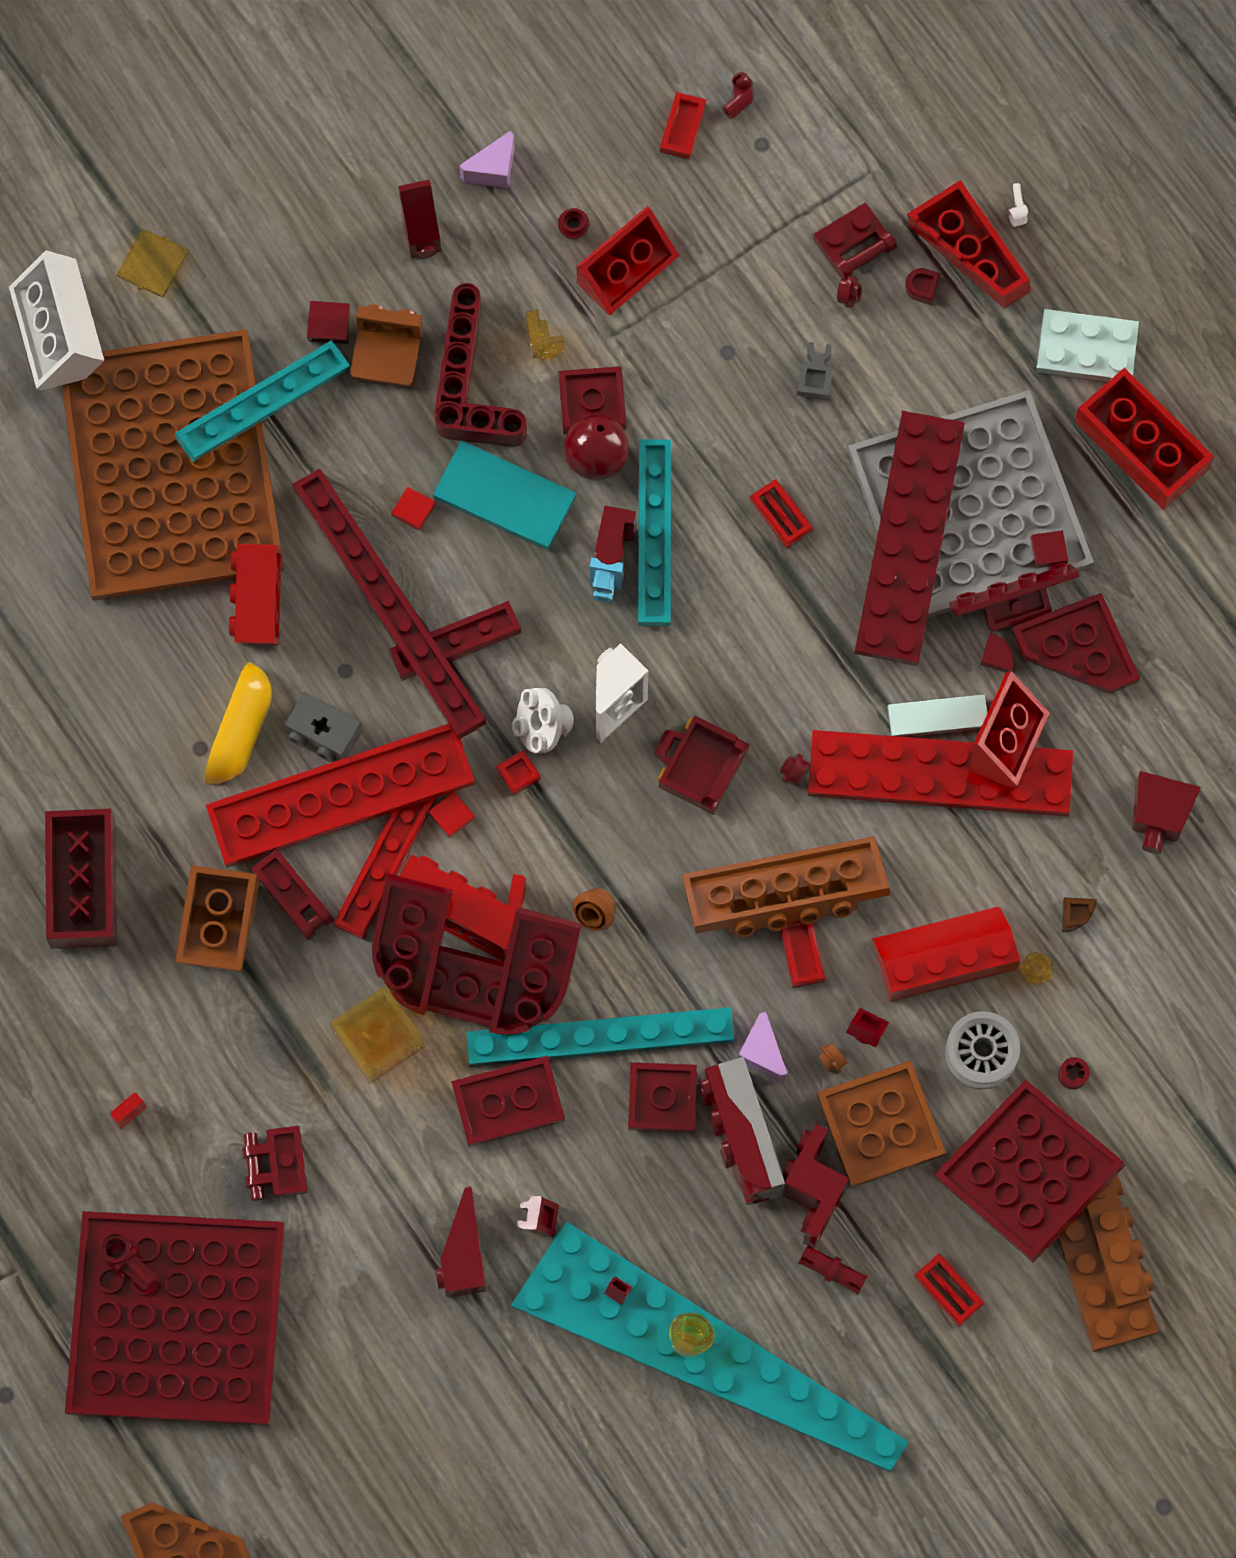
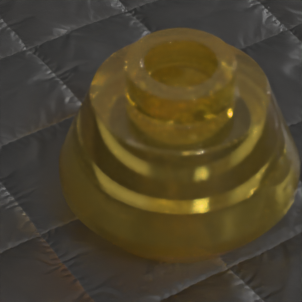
(691, 1334)

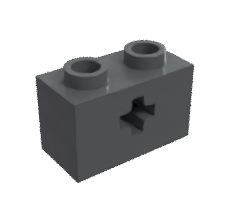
(313, 714)

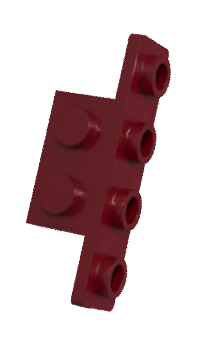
(1017, 600)

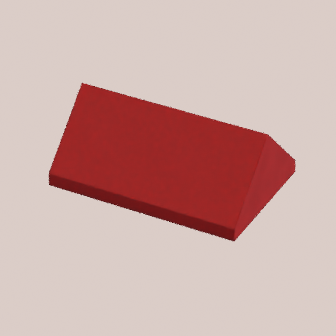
(626, 261)
(1008, 733)

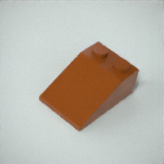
(217, 918)

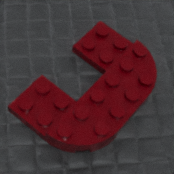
(464, 985)

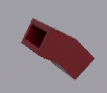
(328, 322)

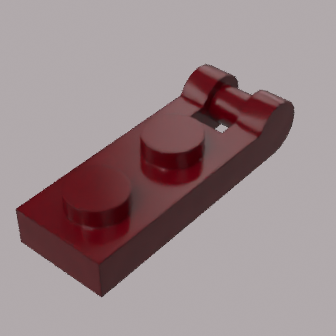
(291, 893)

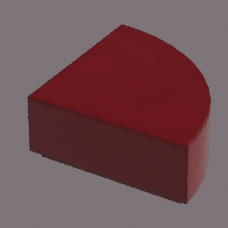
(997, 654)

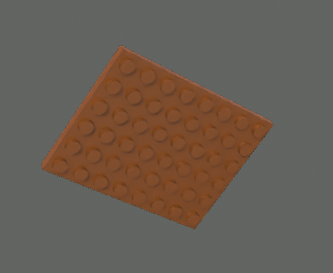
(142, 502)

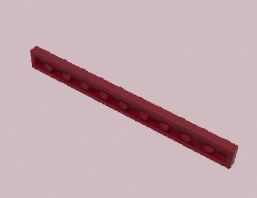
(389, 604)

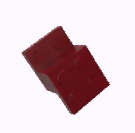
(813, 1185)

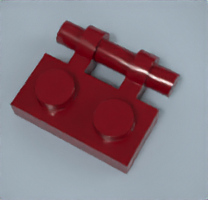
(286, 1163)

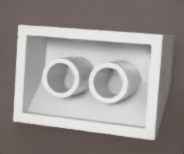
(619, 689)

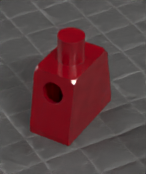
(1161, 809)

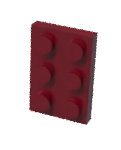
(508, 1101)

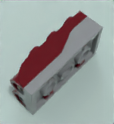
(743, 1130)

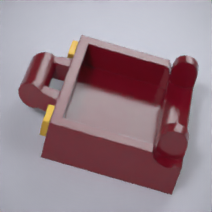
(701, 764)

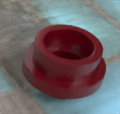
(571, 215)
(849, 291)
(793, 769)

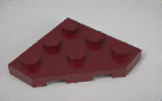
(1079, 644)

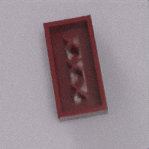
(80, 878)

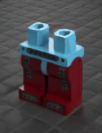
(608, 566)

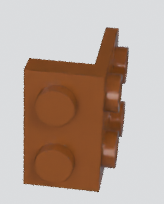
(386, 345)

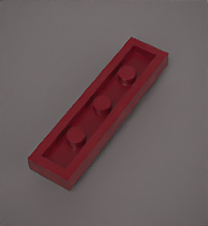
(467, 636)

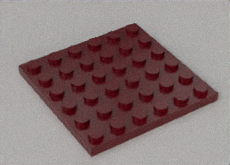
(191, 1342)

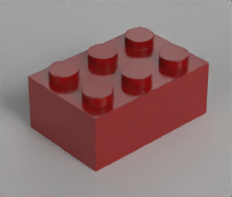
(256, 594)

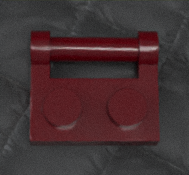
(850, 232)

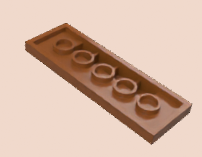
(786, 888)
(1108, 1272)

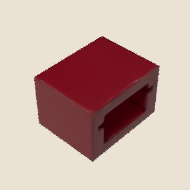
(618, 1290)

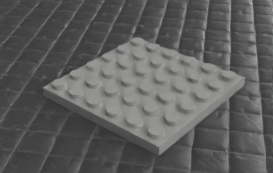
(999, 498)

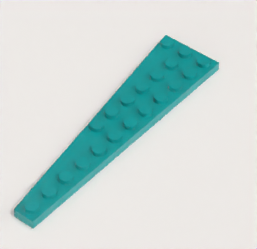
(570, 1294)

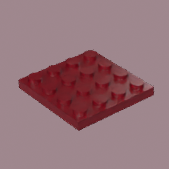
(1029, 1170)

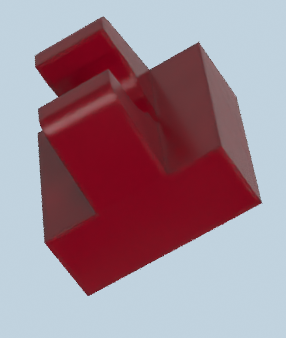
(540, 1217)

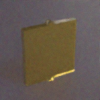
(152, 263)

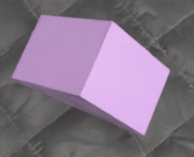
(490, 165)
(762, 1051)

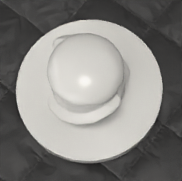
(541, 720)

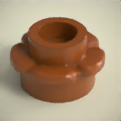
(832, 1058)

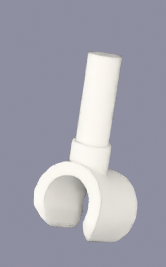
(1019, 214)

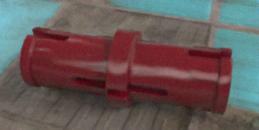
(832, 1269)

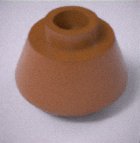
(595, 909)

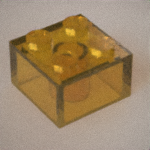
(377, 1035)

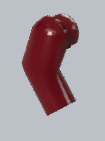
(742, 95)

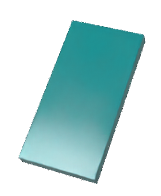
(504, 495)

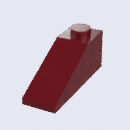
(419, 219)
(461, 1258)

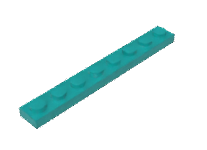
(602, 1037)

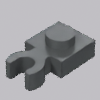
(815, 376)

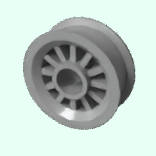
(977, 1021)

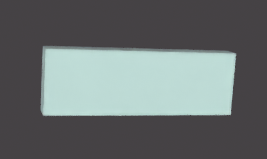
(937, 716)

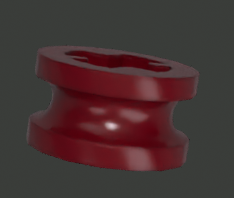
(1069, 1064)

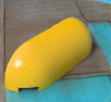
(239, 726)

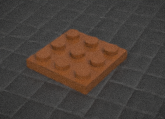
(881, 1124)

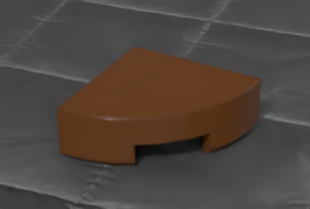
(1076, 912)

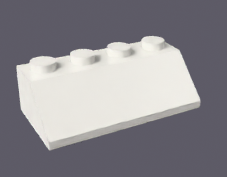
(56, 321)

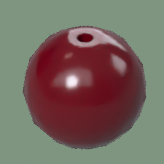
(596, 447)

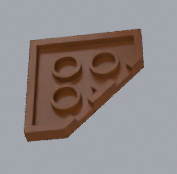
(167, 1534)

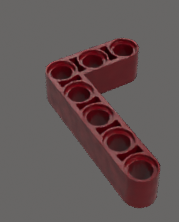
(460, 376)

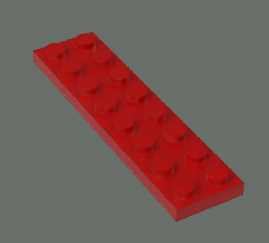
(932, 774)
(339, 794)

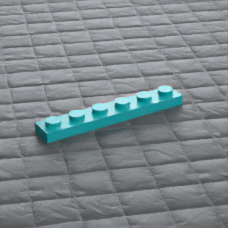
(262, 401)
(654, 533)

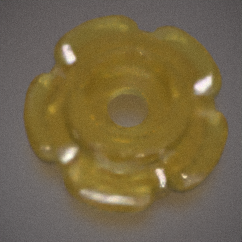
(1037, 959)

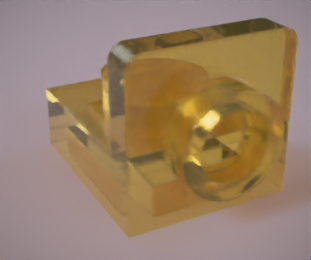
(539, 339)

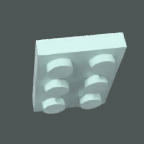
(1086, 345)

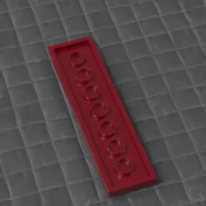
(909, 538)

